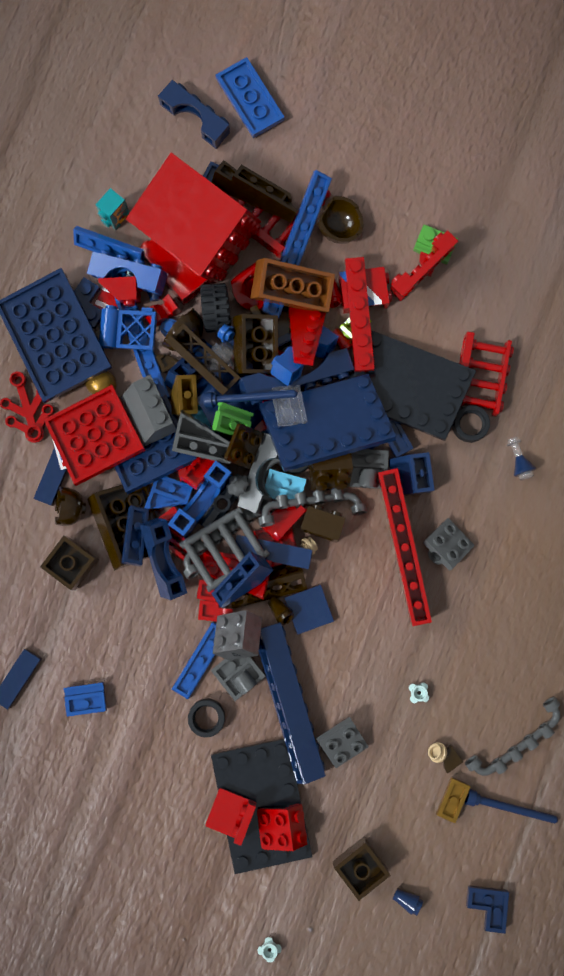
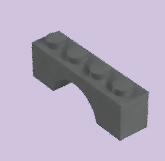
(256, 494)

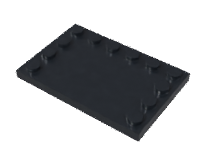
(417, 385)
(267, 777)

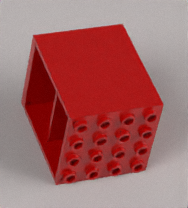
(194, 219)

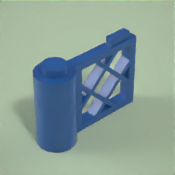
(112, 328)

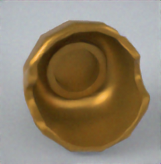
(101, 382)

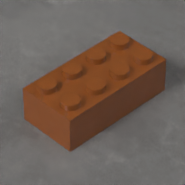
(292, 285)

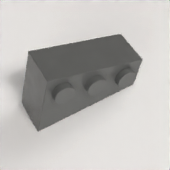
(199, 439)

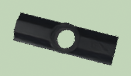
(214, 512)

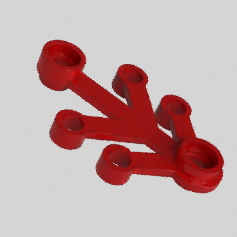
(28, 411)

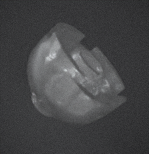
(225, 352)

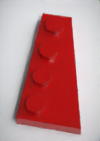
(305, 334)
(231, 560)

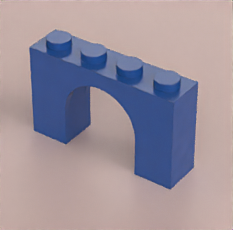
(187, 519)

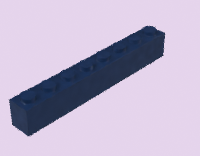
(290, 705)

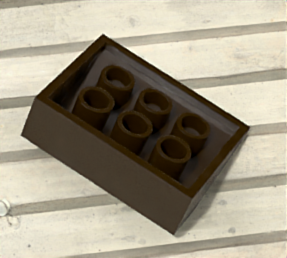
(111, 513)

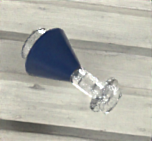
(523, 467)

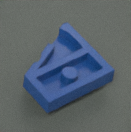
(168, 493)

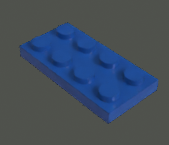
(250, 97)

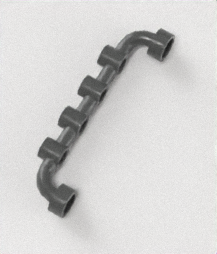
(318, 498)
(216, 536)
(529, 741)

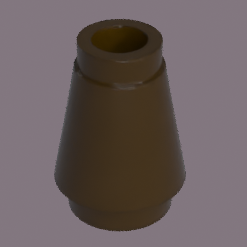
(280, 611)

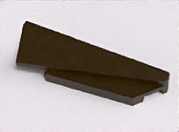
(254, 189)

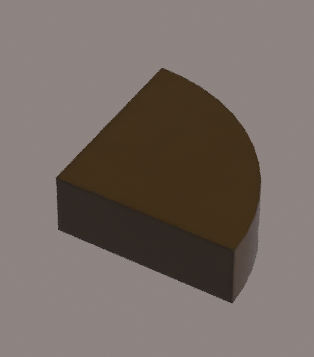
(166, 362)
(452, 760)

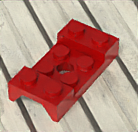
(405, 283)

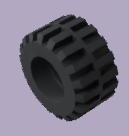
(215, 306)

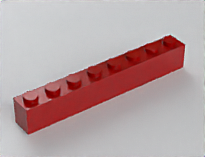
(404, 547)

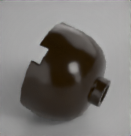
(68, 506)

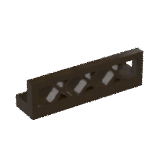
(197, 364)
(281, 575)

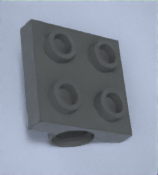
(366, 468)
(447, 545)
(238, 675)
(342, 742)

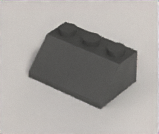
(147, 411)

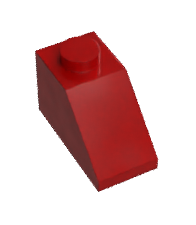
(123, 289)

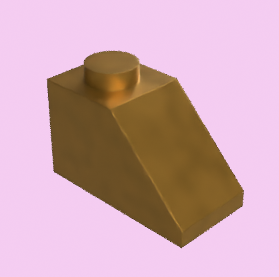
(184, 395)

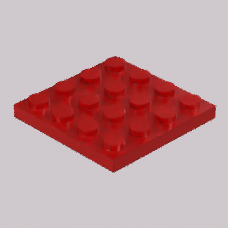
(94, 435)

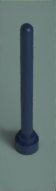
(211, 399)
(474, 798)

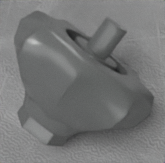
(237, 485)

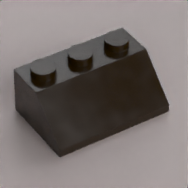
(255, 343)

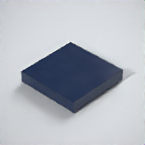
(309, 609)

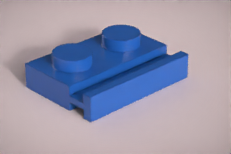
(85, 699)

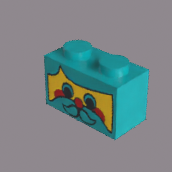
(112, 209)

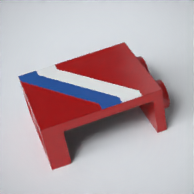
(376, 288)

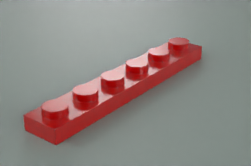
(359, 314)

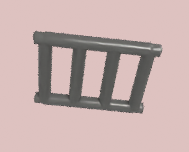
(203, 533)

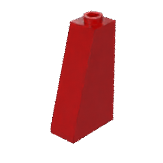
(180, 278)

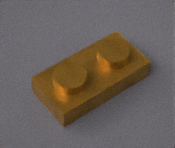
(453, 800)

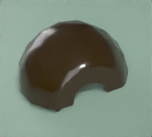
(341, 220)
(193, 321)

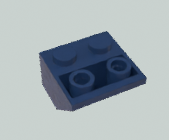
(414, 473)

